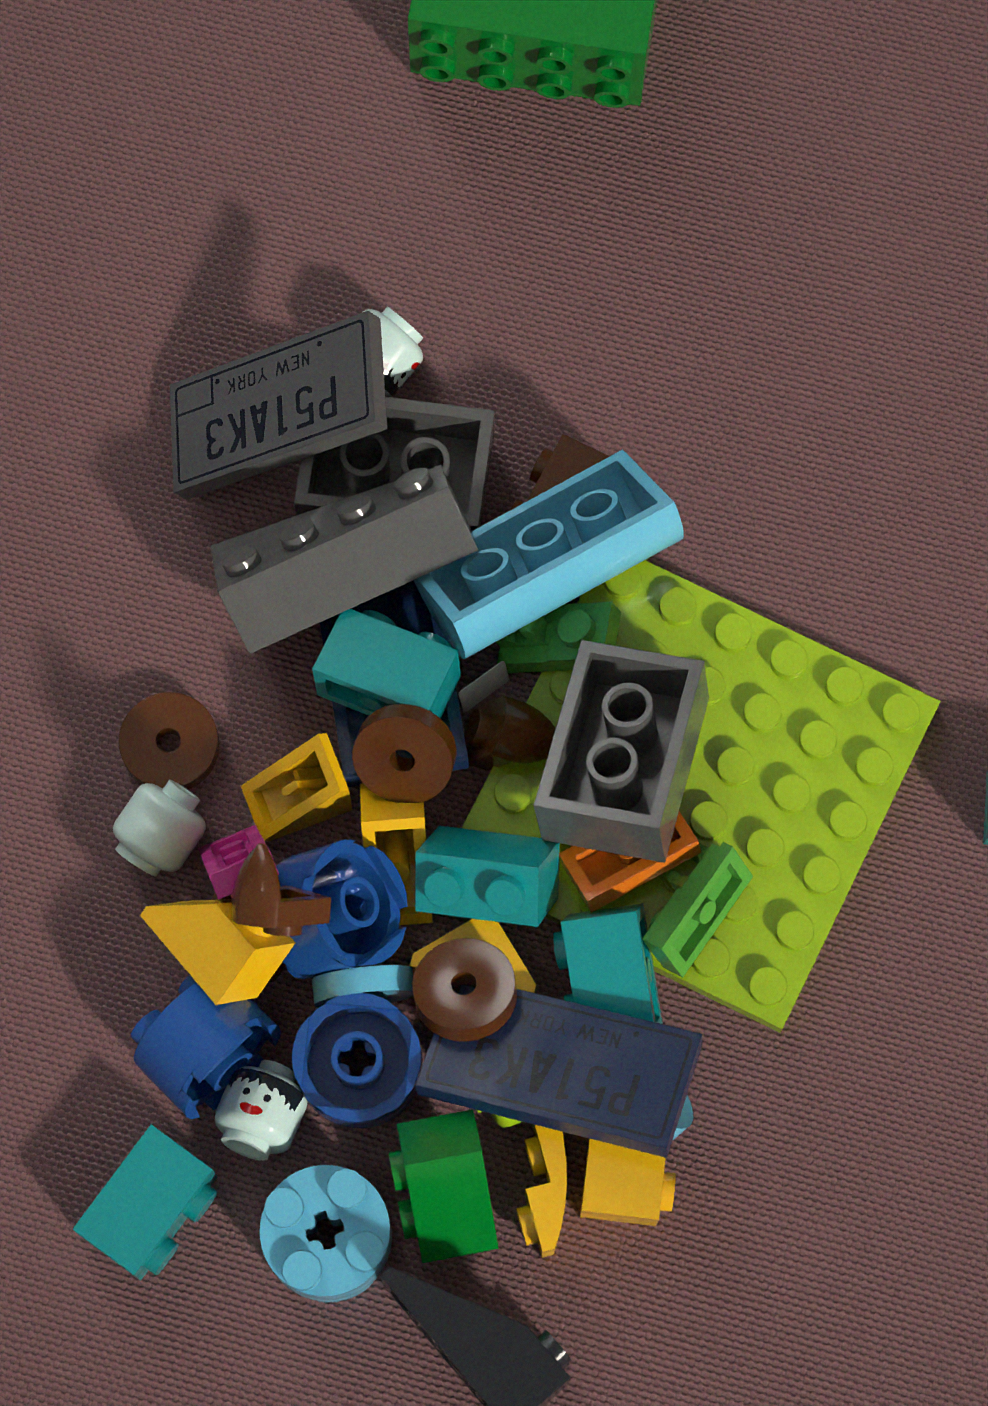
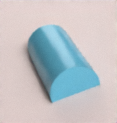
(551, 552)

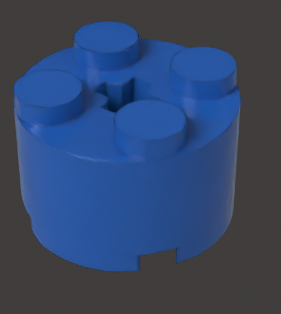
(363, 911)
(333, 1034)
(199, 1045)

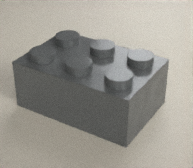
(415, 438)
(622, 751)

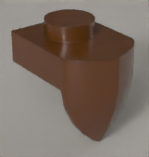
(507, 733)
(264, 903)

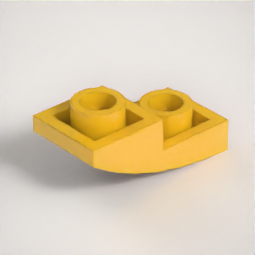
(545, 1205)

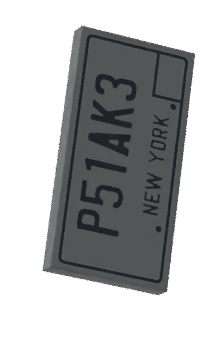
(278, 405)

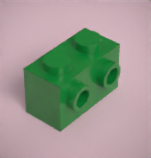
(446, 1186)

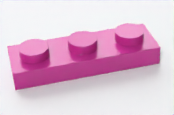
(225, 857)

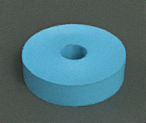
(385, 981)

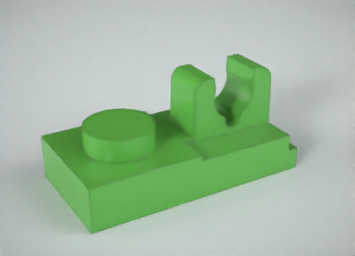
(555, 638)
(696, 907)

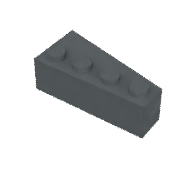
(339, 556)

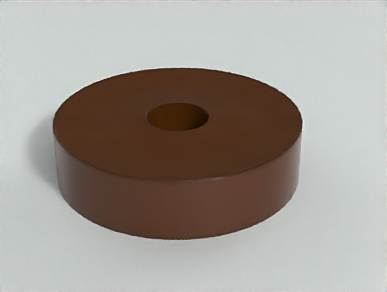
(165, 715)
(410, 730)
(469, 1015)

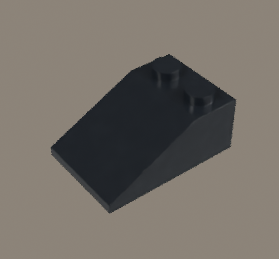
(488, 1351)

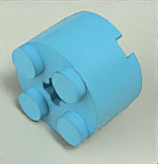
(293, 1216)

